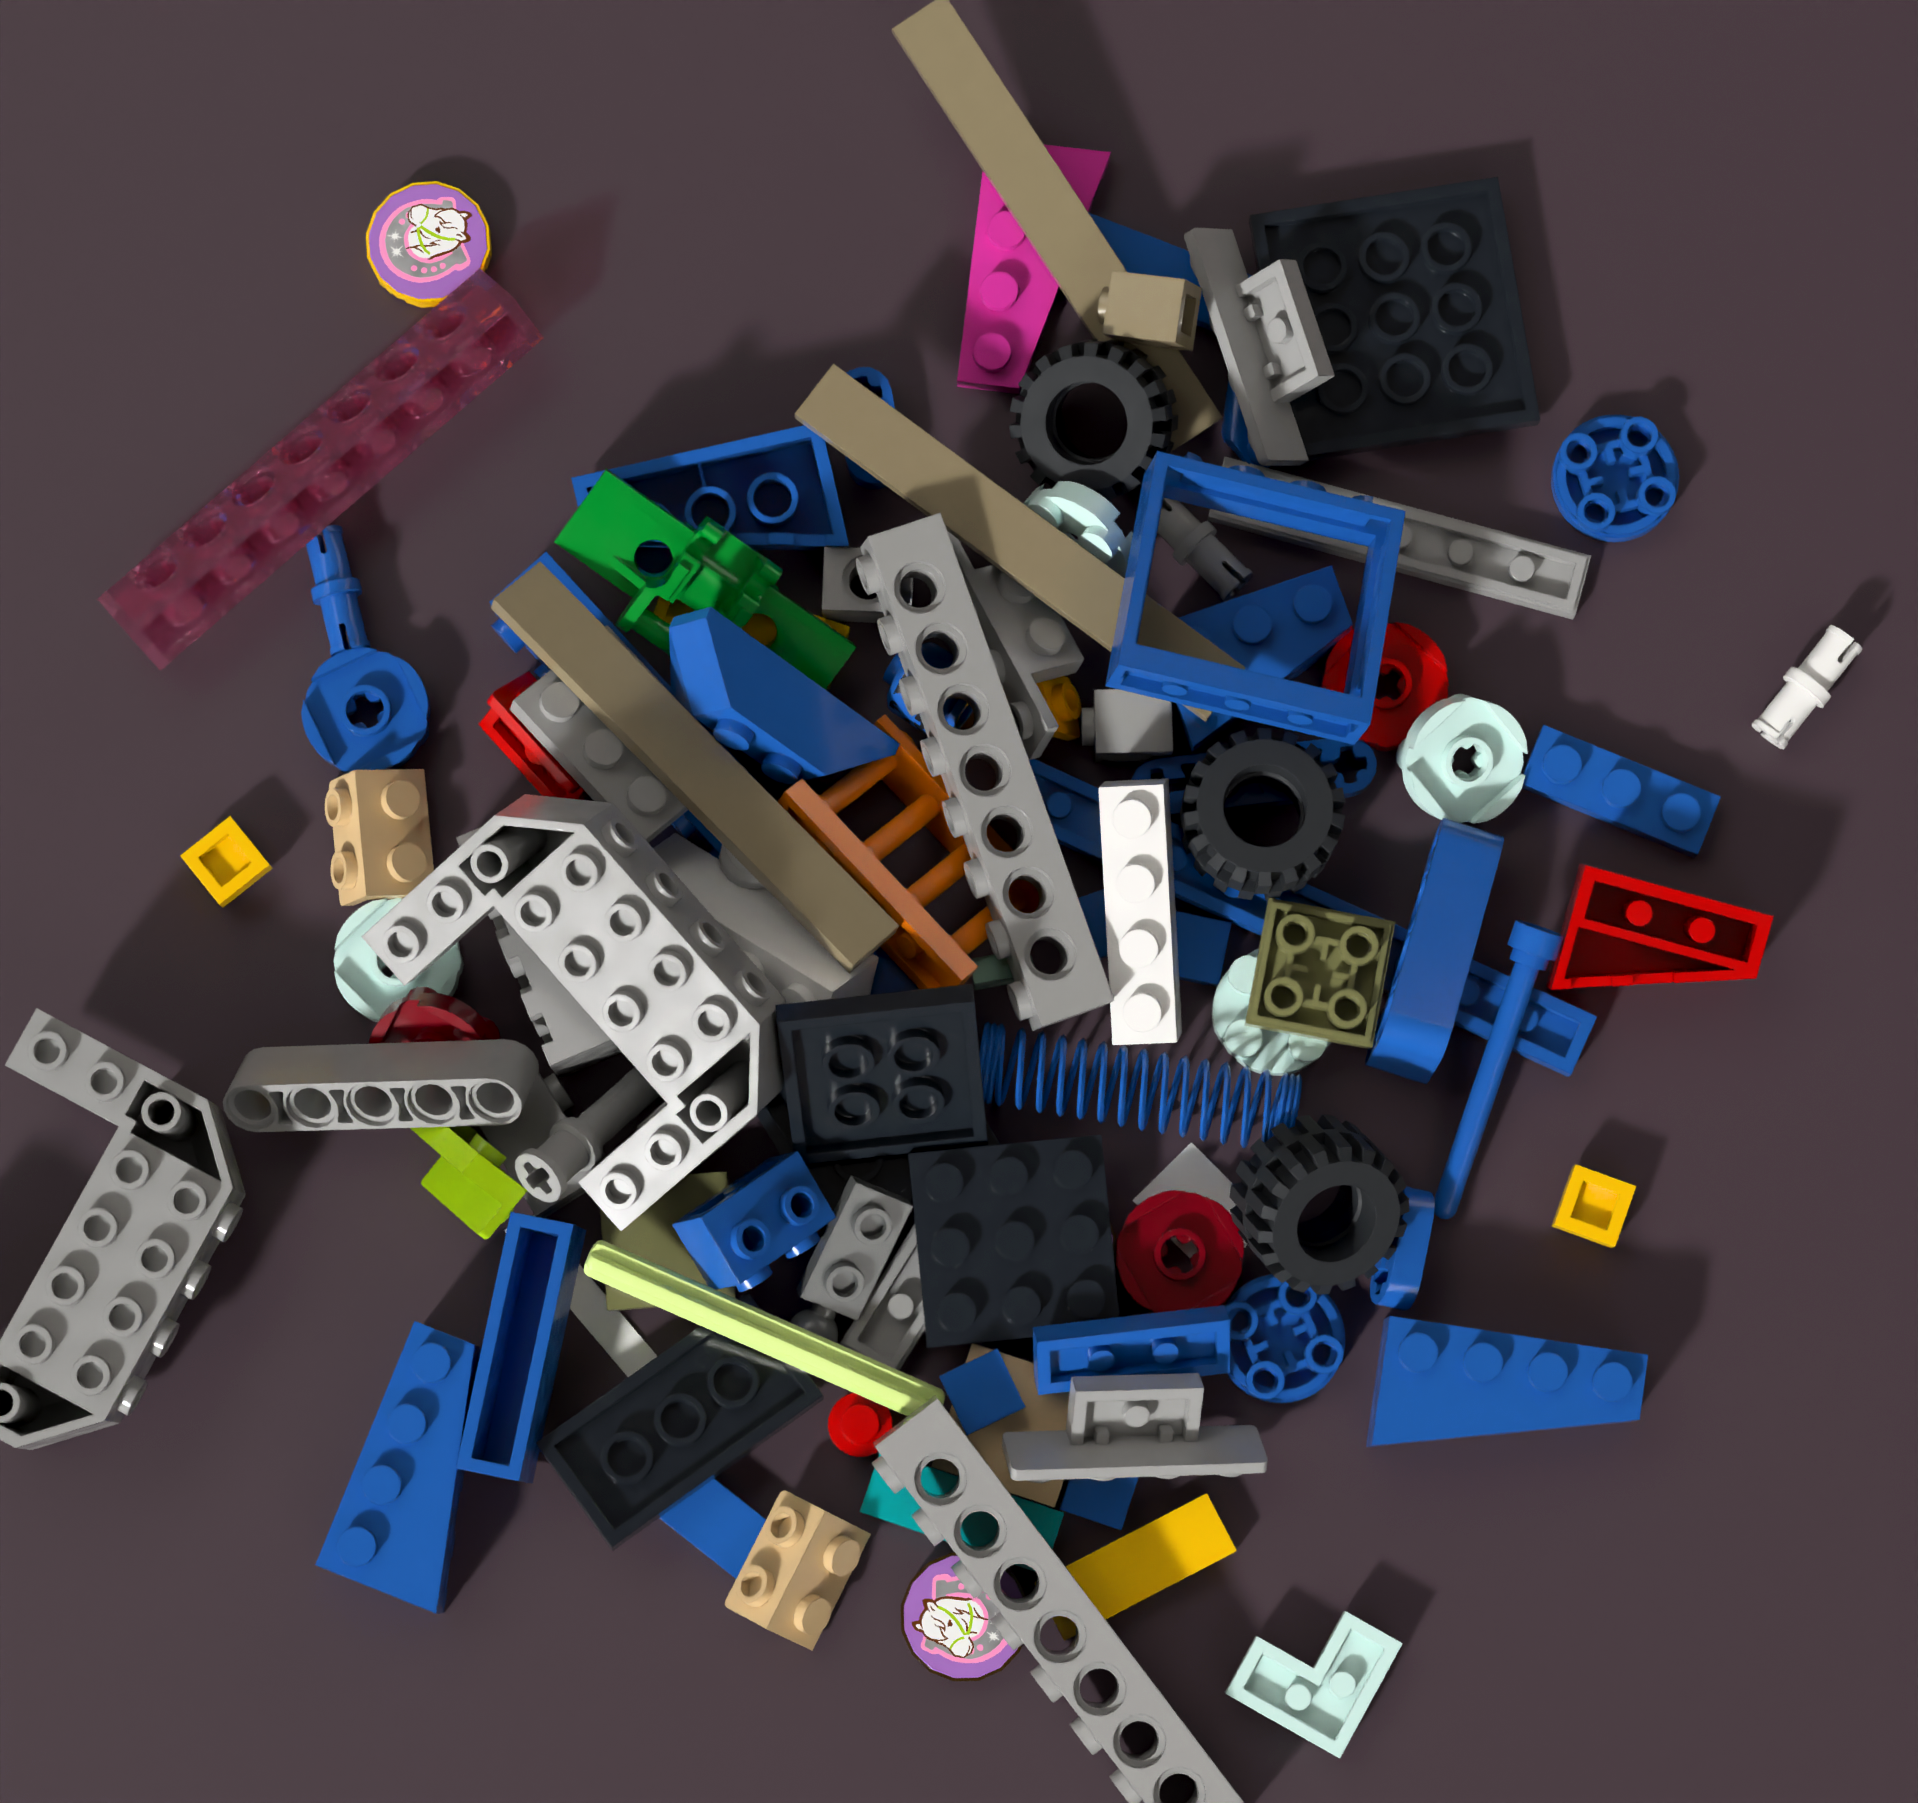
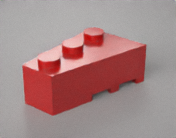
(1651, 934)

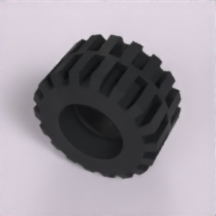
(1134, 383)
(1275, 763)
(1348, 1233)

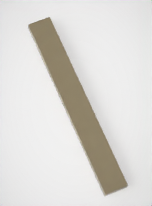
(1034, 188)
(988, 518)
(695, 767)

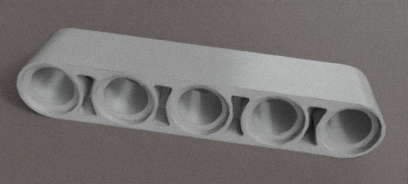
(381, 1086)

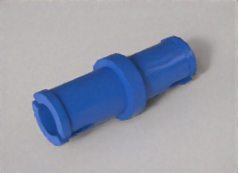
(336, 591)

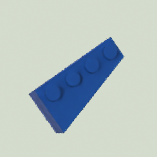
(761, 489)
(1480, 1382)
(405, 1488)

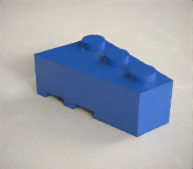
(1269, 633)

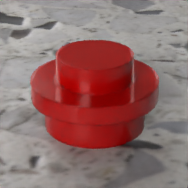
(857, 1424)

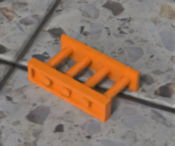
(920, 943)

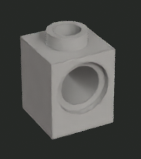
(837, 598)
(1127, 727)

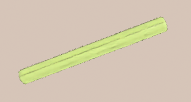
(758, 1329)

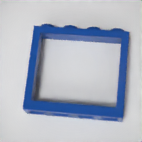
(1238, 691)

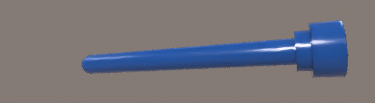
(1531, 951)

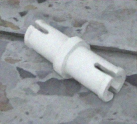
(1807, 687)

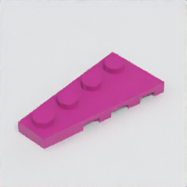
(1010, 283)

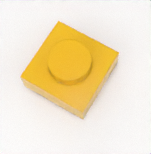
(226, 861)
(1593, 1206)

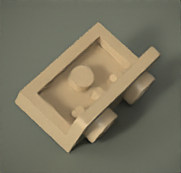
(379, 834)
(797, 1570)

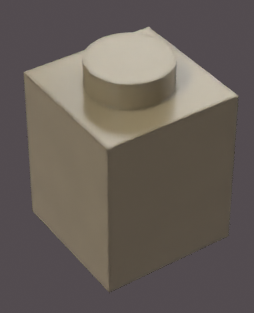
(1150, 310)

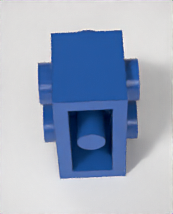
(755, 1222)

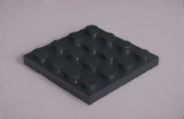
(1412, 315)

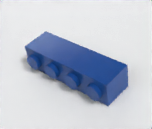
(521, 1347)

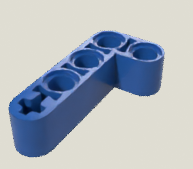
(1436, 952)

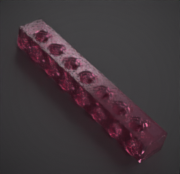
(321, 468)

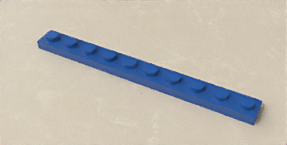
(1550, 1029)

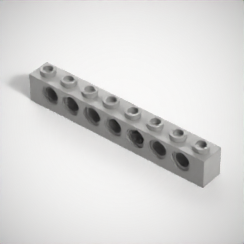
(926, 553)
(934, 1434)

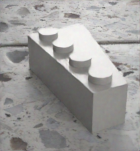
(566, 1028)

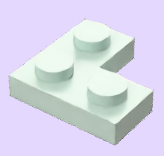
(1319, 1701)

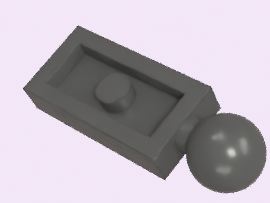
(850, 1255)

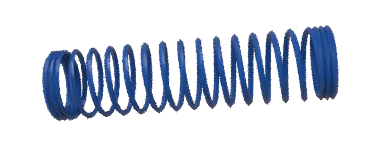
(991, 1054)

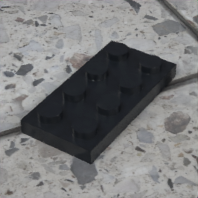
(673, 1429)

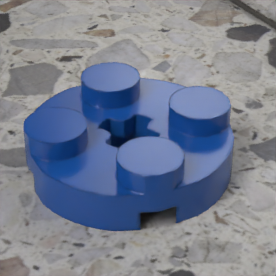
(332, 699)

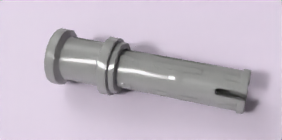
(579, 1141)

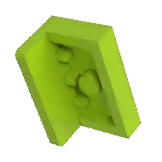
(470, 1178)

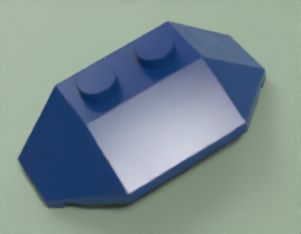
(765, 703)

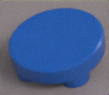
(1615, 477)
(1283, 1340)

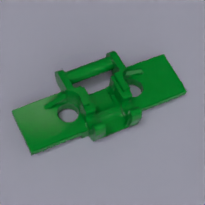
(706, 571)

